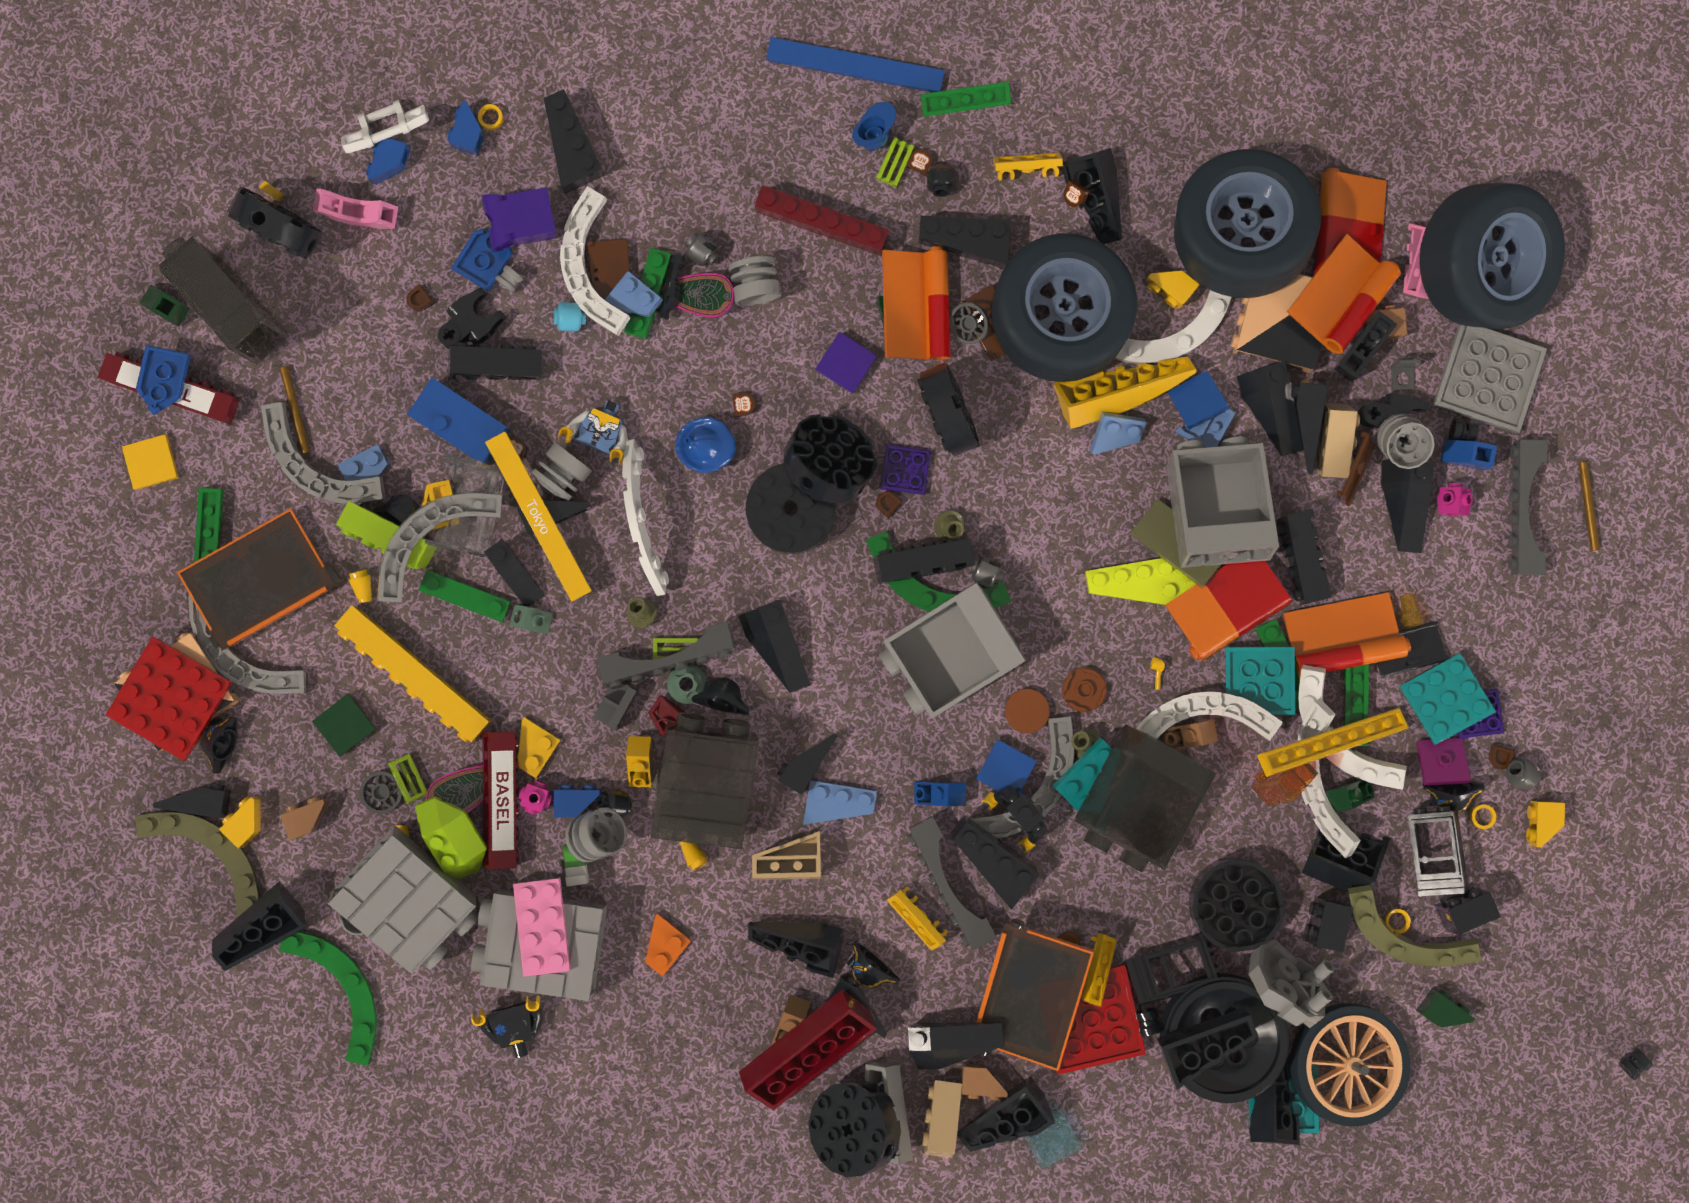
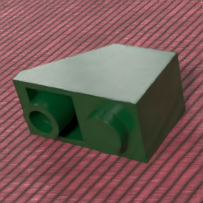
(164, 305)
(1350, 795)
(1442, 1011)

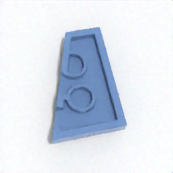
(836, 802)

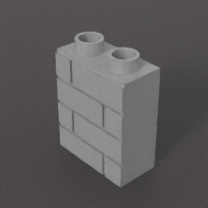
(1221, 503)
(951, 651)
(404, 901)
(501, 956)

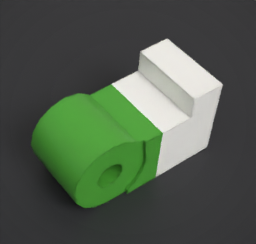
(575, 869)

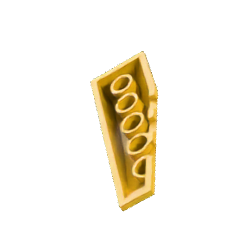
(1119, 389)

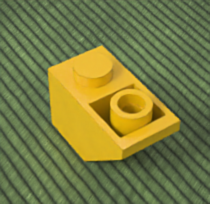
(1173, 286)
(639, 761)
(1545, 821)
(244, 824)

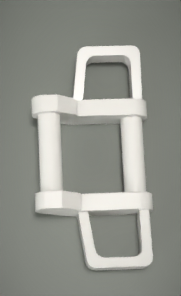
(365, 139)

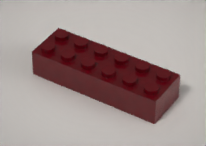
(807, 1050)

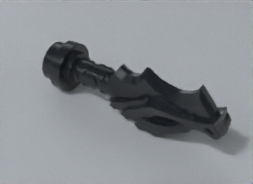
(671, 294)

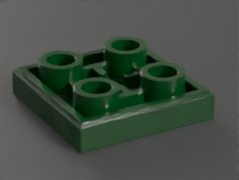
(344, 725)

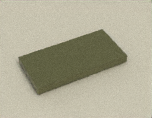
(1158, 533)

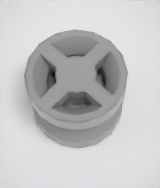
(509, 278)

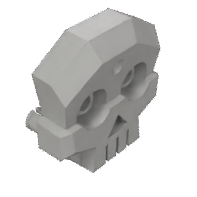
(1290, 984)

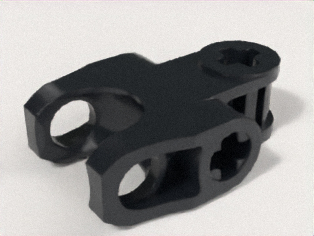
(466, 323)
(1393, 405)

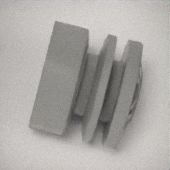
(754, 275)
(1409, 452)
(561, 472)
(595, 835)

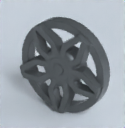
(969, 323)
(380, 792)

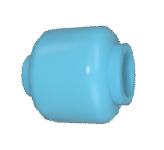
(569, 316)

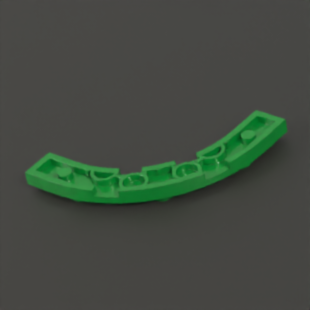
(923, 596)
(352, 980)

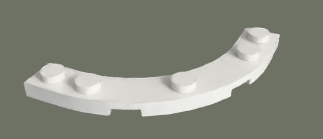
(574, 268)
(1182, 342)
(636, 517)
(1210, 704)
(1350, 761)
(1326, 819)

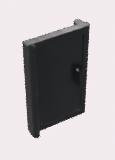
(1425, 650)

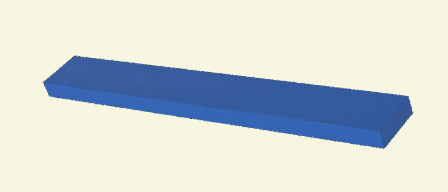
(854, 65)

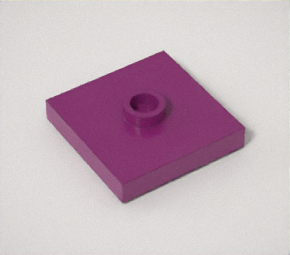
(1443, 762)

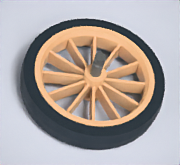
(1350, 1065)

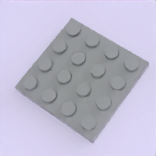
(1489, 377)

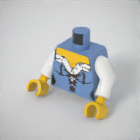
(599, 431)

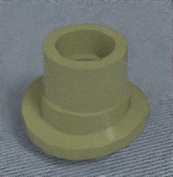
(949, 525)
(641, 612)
(1084, 740)

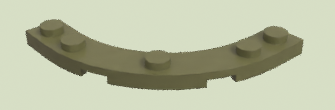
(208, 834)
(1400, 946)

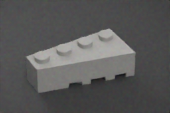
(888, 1078)

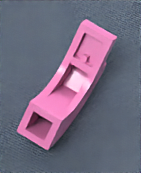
(355, 212)

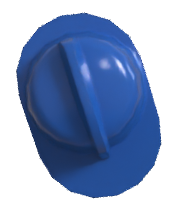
(874, 126)

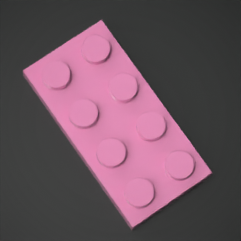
(541, 927)

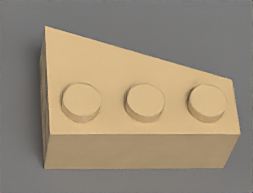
(1337, 440)
(790, 861)
(942, 1119)

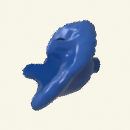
(705, 445)

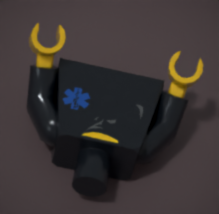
(1023, 811)
(512, 1025)

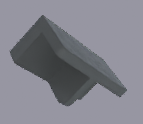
(615, 706)

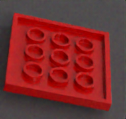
(169, 698)
(1107, 1031)

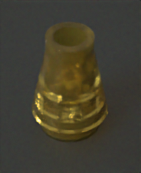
(1410, 612)

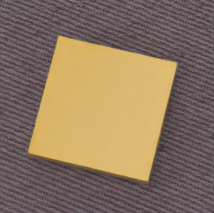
(150, 462)

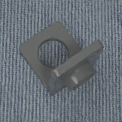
(1404, 365)

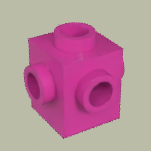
(1454, 500)
(544, 797)

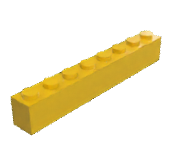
(413, 674)

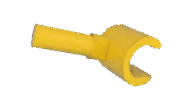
(1158, 665)

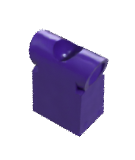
(519, 218)

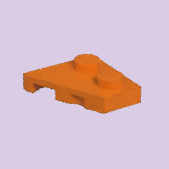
(665, 945)

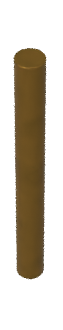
(295, 411)
(1589, 506)

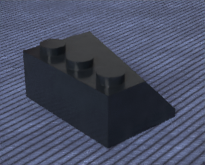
(1331, 867)

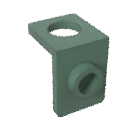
(531, 619)

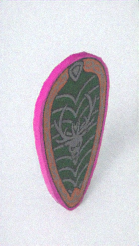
(705, 294)
(459, 788)

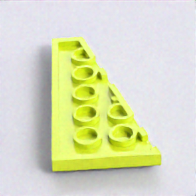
(1142, 581)

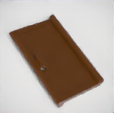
(611, 264)
(990, 342)
(1357, 470)

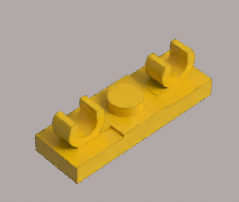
(1028, 163)
(917, 919)
(1099, 969)

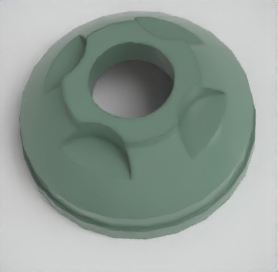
(673, 683)

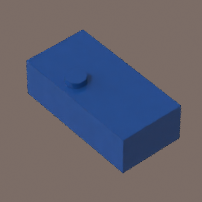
(456, 420)

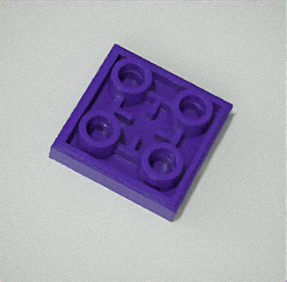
(846, 363)
(905, 470)
(1490, 725)

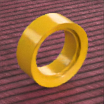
(490, 107)
(271, 191)
(1473, 812)
(1407, 920)

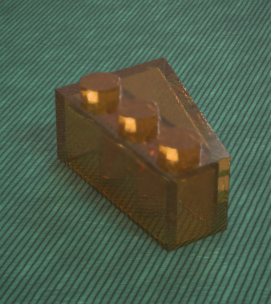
(1283, 785)

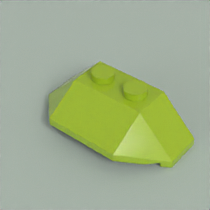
(450, 837)

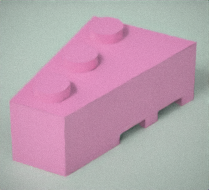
(1412, 280)

